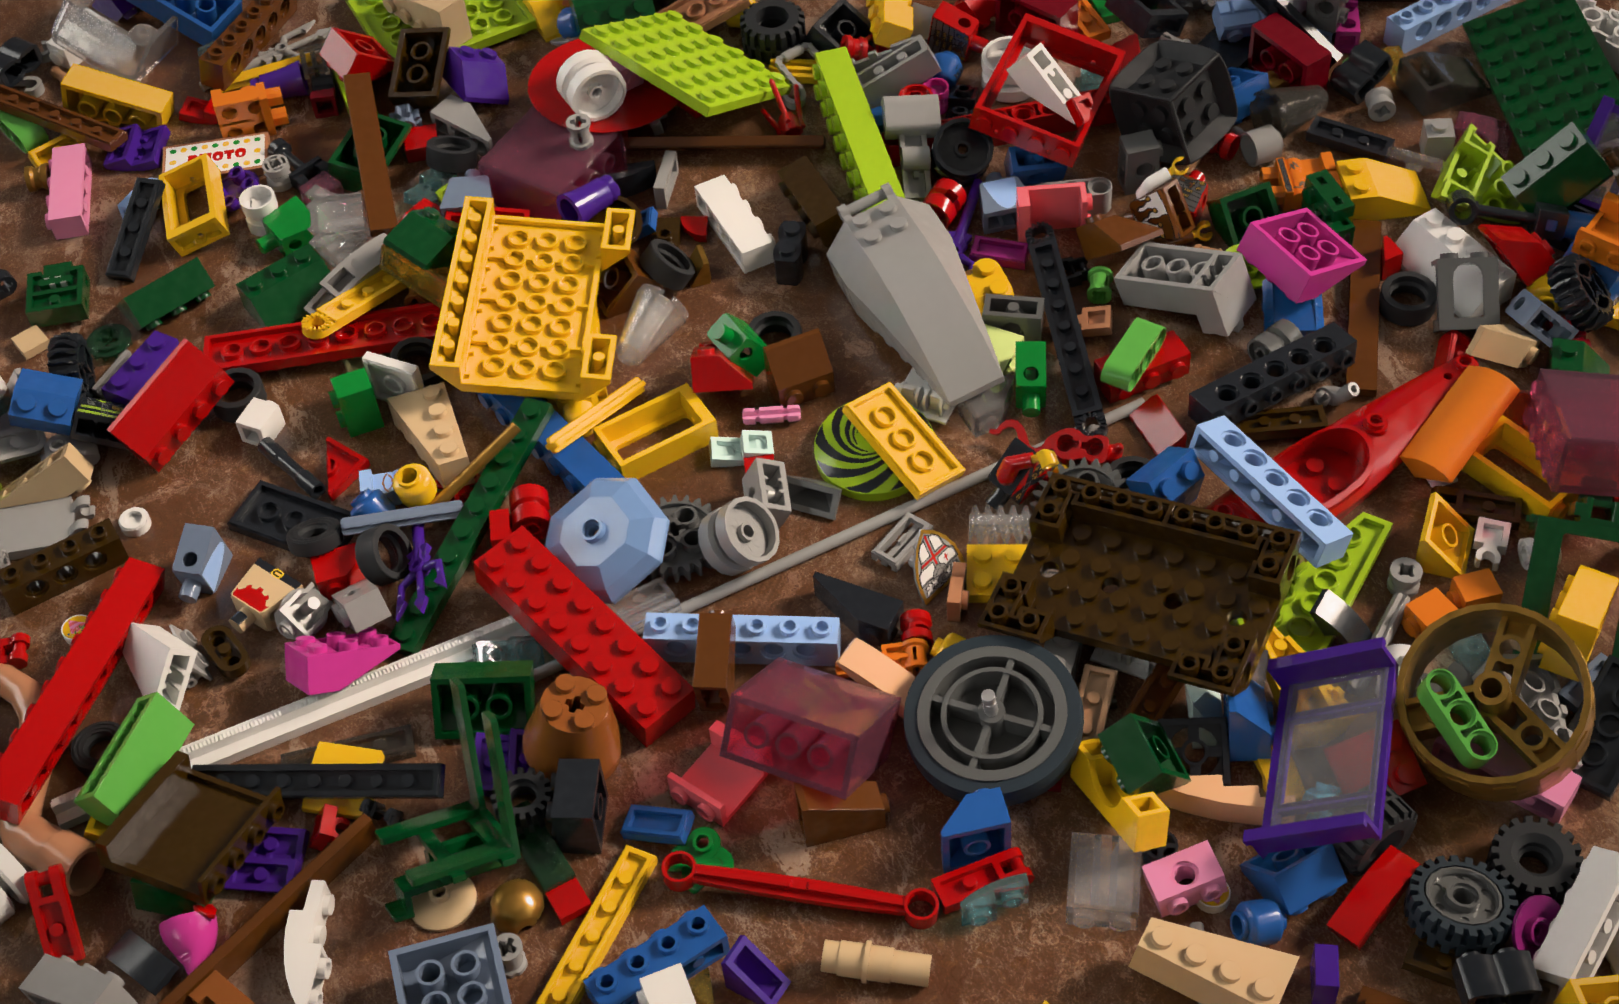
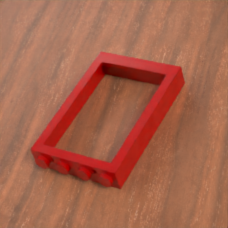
(1064, 46)

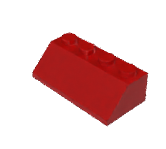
(170, 405)

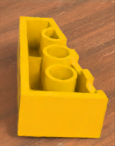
(890, 20)
(115, 98)

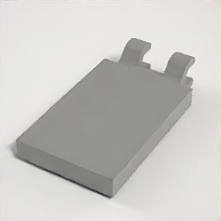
(41, 524)

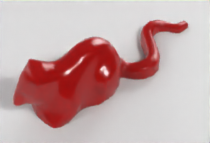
(1070, 444)

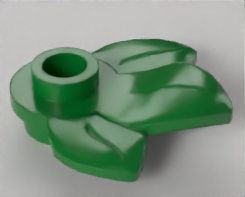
(711, 855)

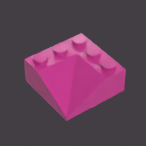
(1299, 253)

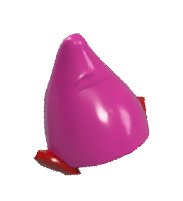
(191, 935)

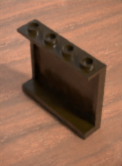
(188, 831)

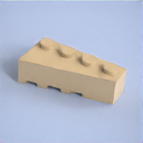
(434, 14)
(432, 429)
(1211, 965)

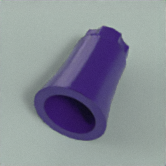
(289, 78)
(588, 199)

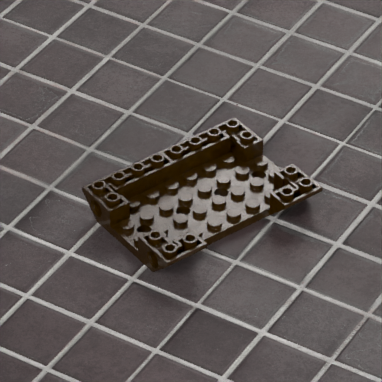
(1156, 555)

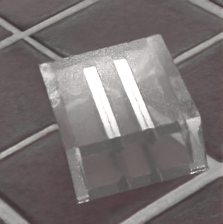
(1103, 883)

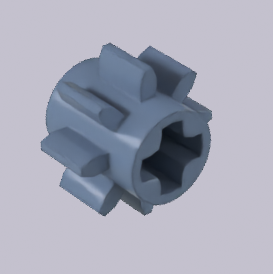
(407, 114)

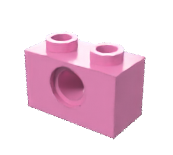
(1191, 863)

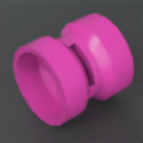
(940, 87)

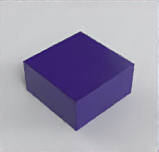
(1324, 974)

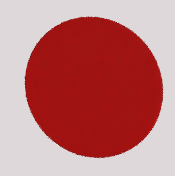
(639, 106)

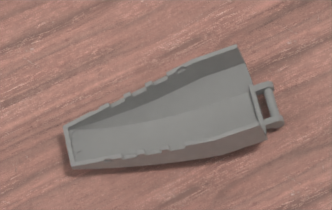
(914, 292)

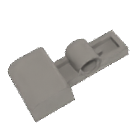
(911, 122)

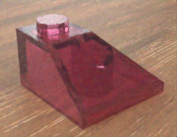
(1487, 129)

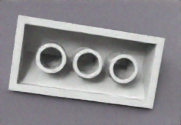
(1437, 234)

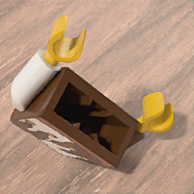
(1164, 206)

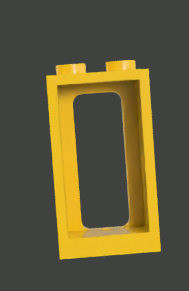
(178, 183)
(649, 418)
(1515, 444)

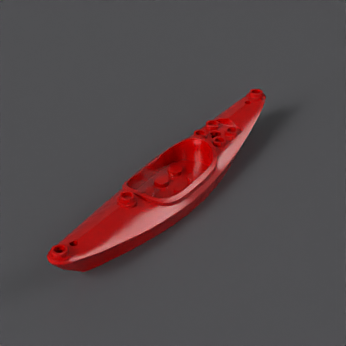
(1361, 449)

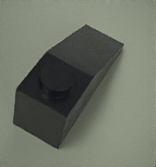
(864, 611)

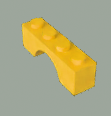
(1138, 818)

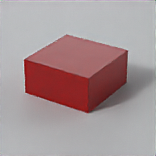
(416, 141)
(499, 525)

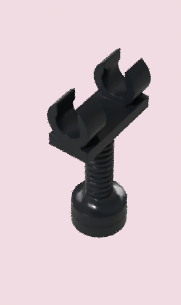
(303, 171)

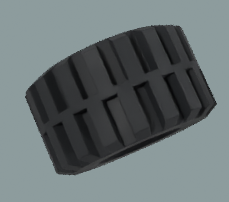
(771, 28)
(1397, 828)

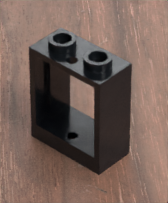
(1148, 15)

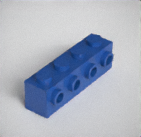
(692, 941)

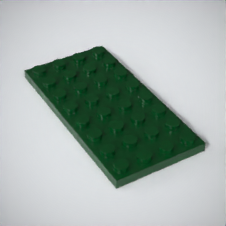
(1542, 68)

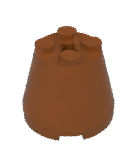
(572, 723)

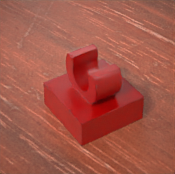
(325, 826)

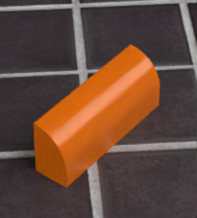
(1459, 424)

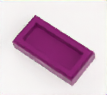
(1006, 252)

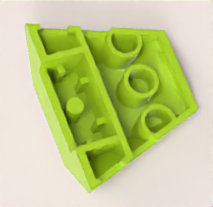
(1478, 170)

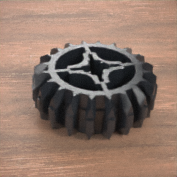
(1580, 293)
(71, 357)

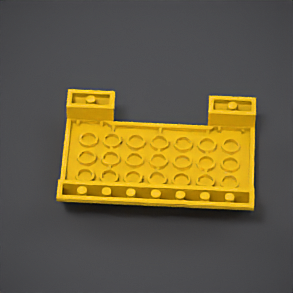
(526, 304)

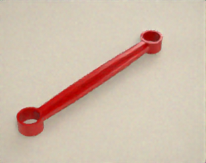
(800, 889)

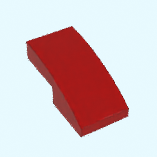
(198, 111)

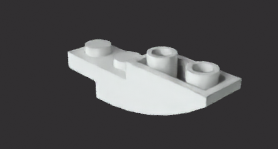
(303, 945)

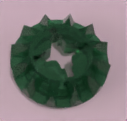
(103, 336)

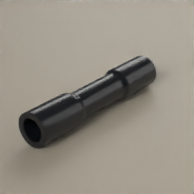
(302, 477)

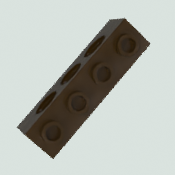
(62, 566)

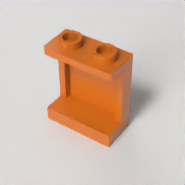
(1601, 236)

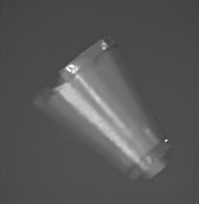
(649, 324)

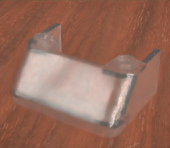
(107, 45)

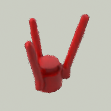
(788, 122)

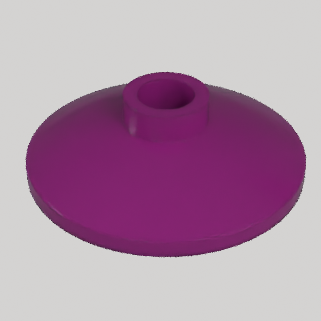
(1532, 922)

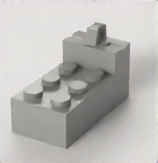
(1189, 282)

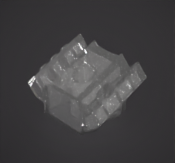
(337, 223)

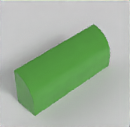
(133, 757)

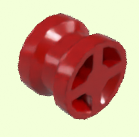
(856, 48)

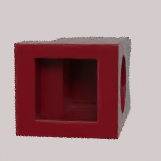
(323, 92)

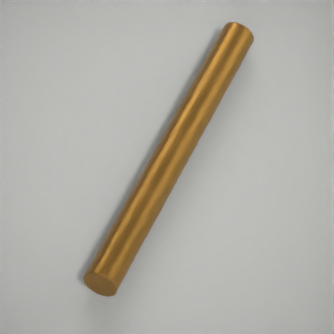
(477, 464)

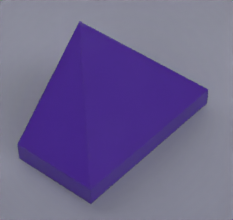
(753, 974)

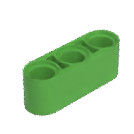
(22, 132)
(1133, 354)
(1457, 736)

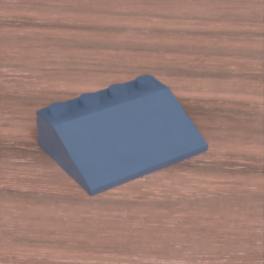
(451, 970)

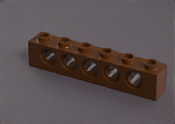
(243, 41)

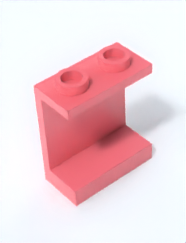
(1055, 204)
(714, 783)

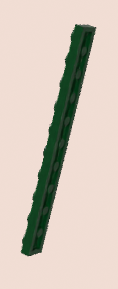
(472, 525)

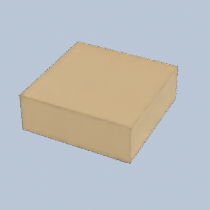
(31, 342)

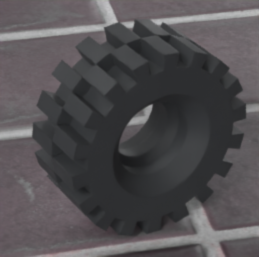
(1539, 842)

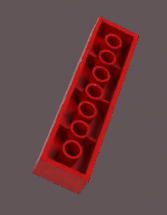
(584, 634)

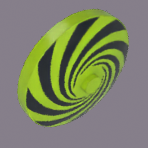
(852, 463)

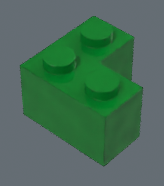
(356, 402)

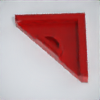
(342, 467)

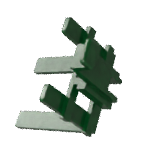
(1547, 548)
(471, 854)

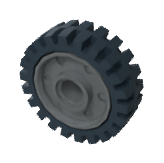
(1460, 905)

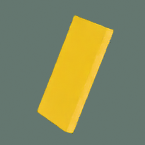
(903, 440)

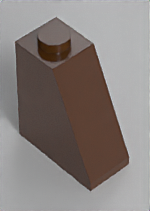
(715, 660)
(831, 818)

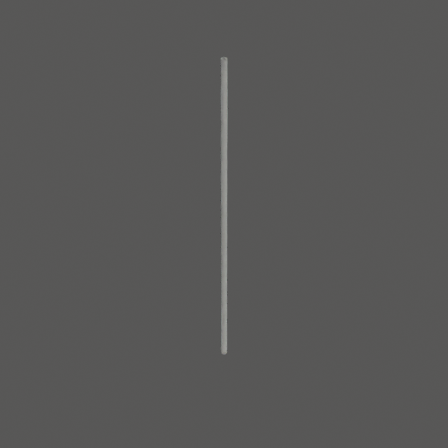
(843, 537)

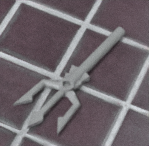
(282, 49)

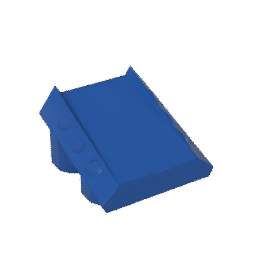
(1305, 315)

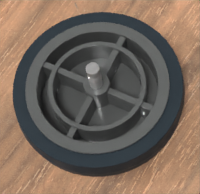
(994, 718)

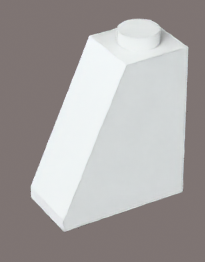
(159, 661)

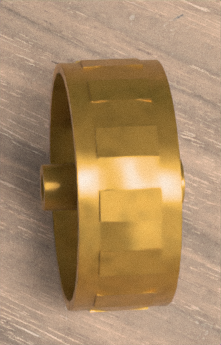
(1497, 700)

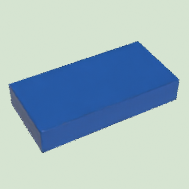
(657, 824)

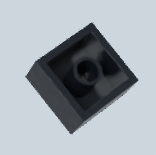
(578, 806)

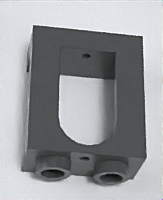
(1445, 294)

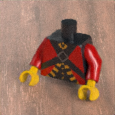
(1019, 473)

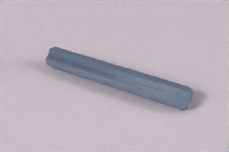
(402, 517)

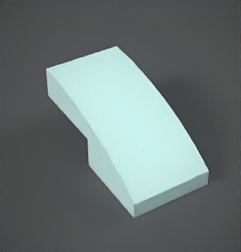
(732, 450)

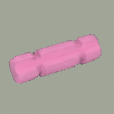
(771, 414)

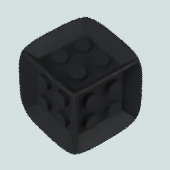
(1178, 94)

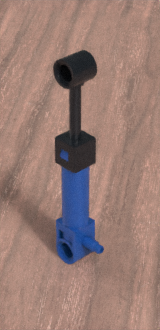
(1547, 219)

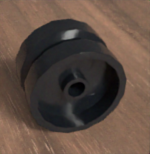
(956, 138)

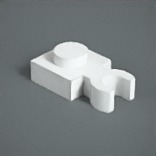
(1490, 541)

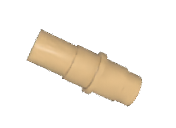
(875, 963)

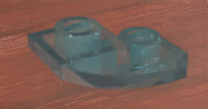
(429, 183)
(509, 650)
(982, 904)

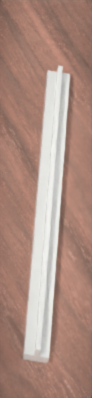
(319, 709)

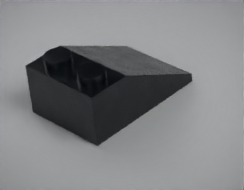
(835, 23)

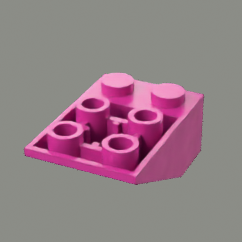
(335, 660)

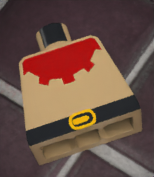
(260, 596)

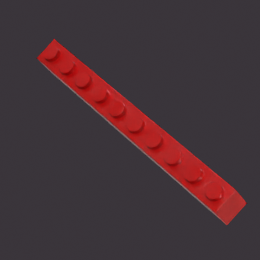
(75, 686)

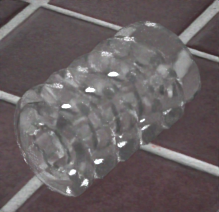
(999, 524)

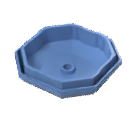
(627, 542)

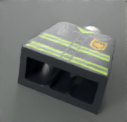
(92, 420)

